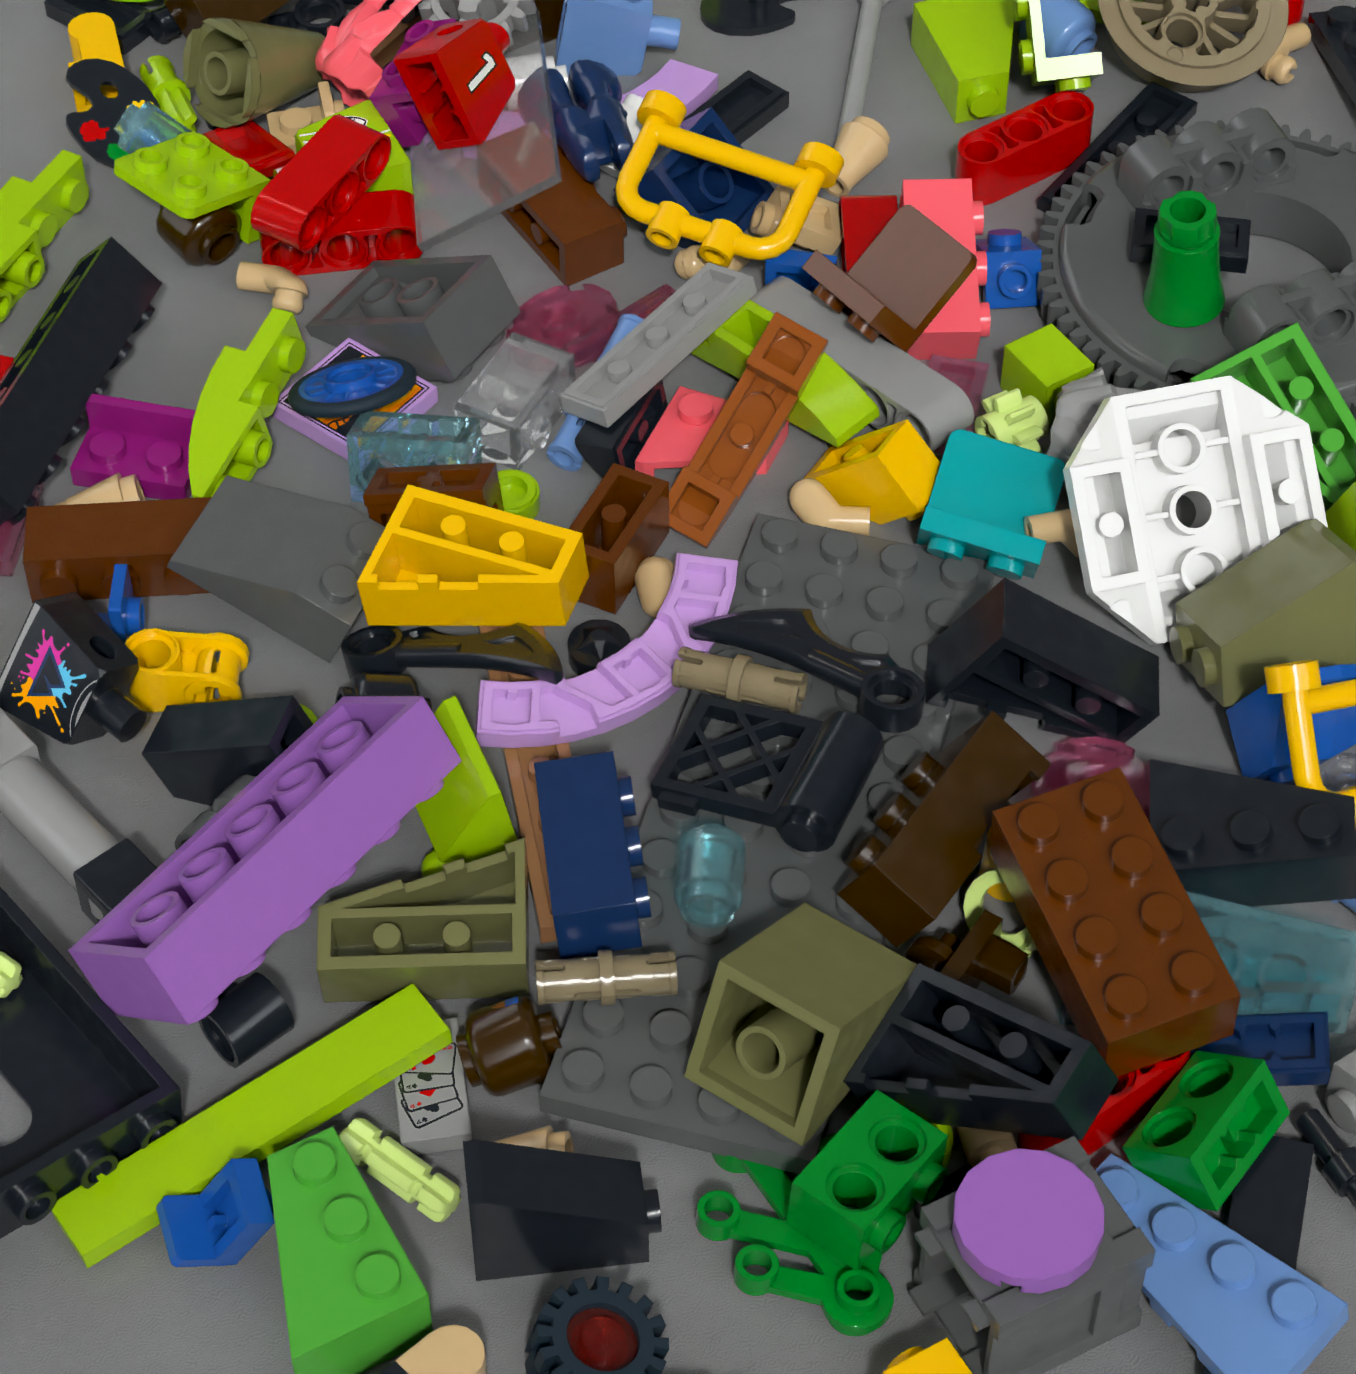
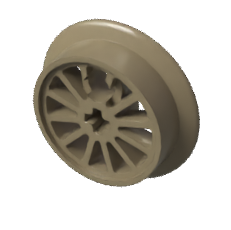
(1201, 27)

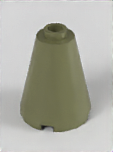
(248, 68)

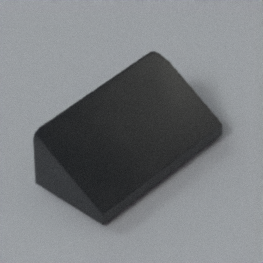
(626, 436)

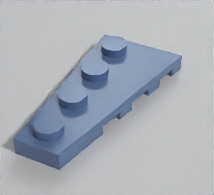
(1219, 1288)

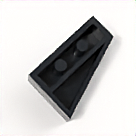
(1044, 664)
(1253, 836)
(981, 1063)

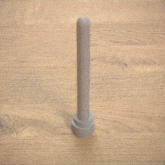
(861, 60)

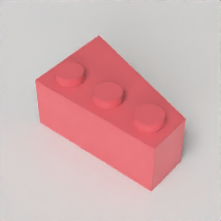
(963, 319)

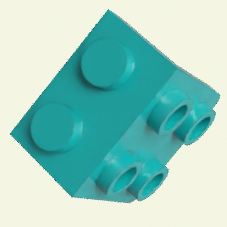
(983, 500)

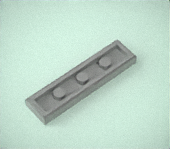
(657, 344)

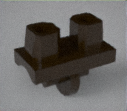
(977, 959)

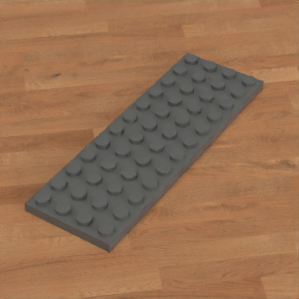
(629, 1059)

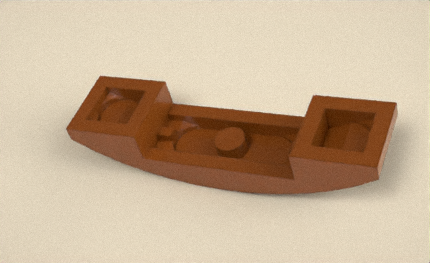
(744, 429)

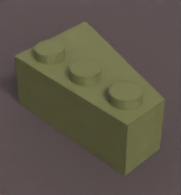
(444, 933)

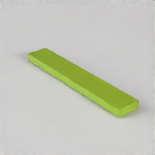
(253, 1121)

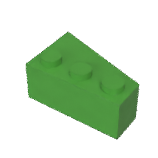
(1295, 380)
(342, 1268)

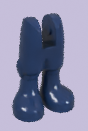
(595, 128)

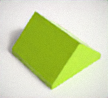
(469, 811)

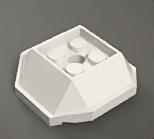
(1206, 440)

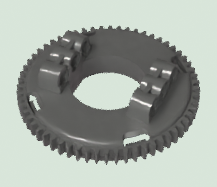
(1251, 172)

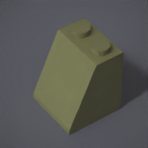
(1268, 610)
(793, 1019)

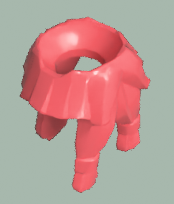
(346, 49)

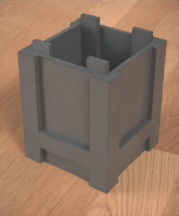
(1032, 1332)

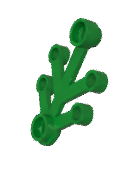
(765, 1232)

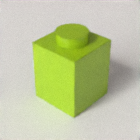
(1042, 365)

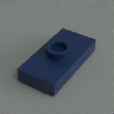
(1290, 1043)

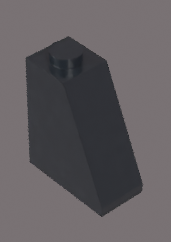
(211, 744)
(555, 1210)

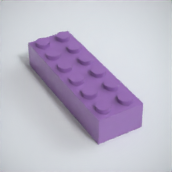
(266, 859)

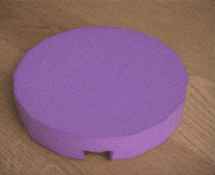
(1028, 1220)

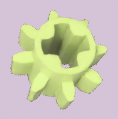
(1013, 419)

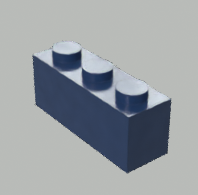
(591, 854)

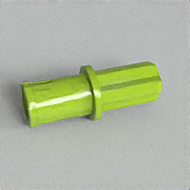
(169, 90)

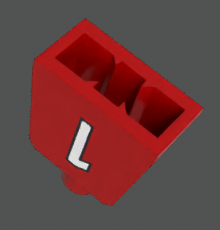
(459, 80)

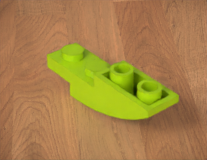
(31, 218)
(237, 397)
(832, 401)

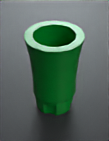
(1185, 264)

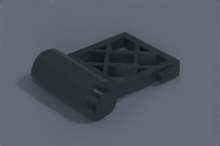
(816, 779)

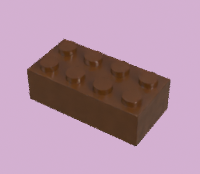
(1113, 922)

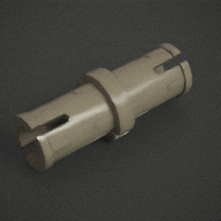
(740, 679)
(606, 977)

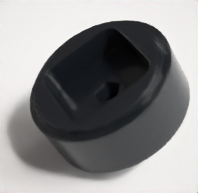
(593, 643)

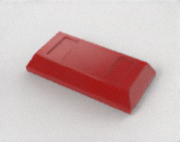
(252, 145)

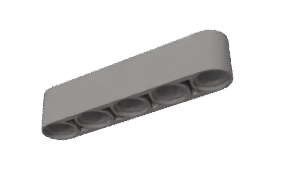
(888, 375)

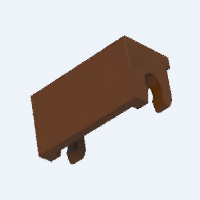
(464, 481)

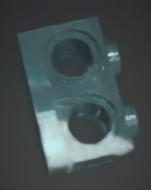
(408, 442)

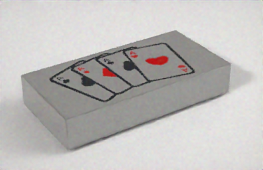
(434, 1101)

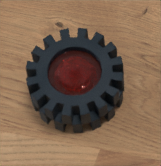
(596, 1333)

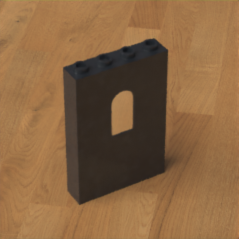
(78, 1072)

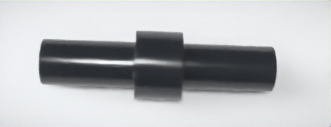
(1338, 1159)

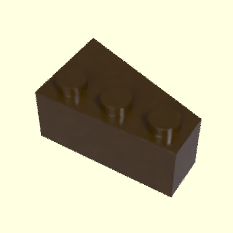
(935, 827)

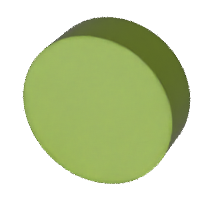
(519, 493)

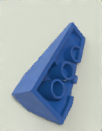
(1261, 731)

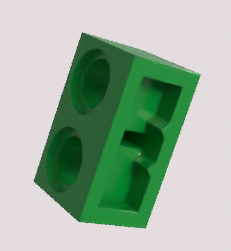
(1208, 1127)
(858, 1173)

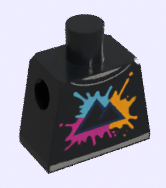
(71, 674)

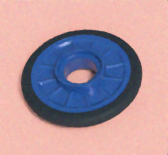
(352, 387)

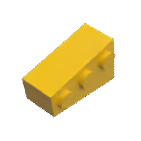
(470, 567)

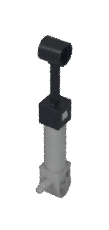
(106, 872)

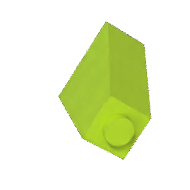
(966, 53)

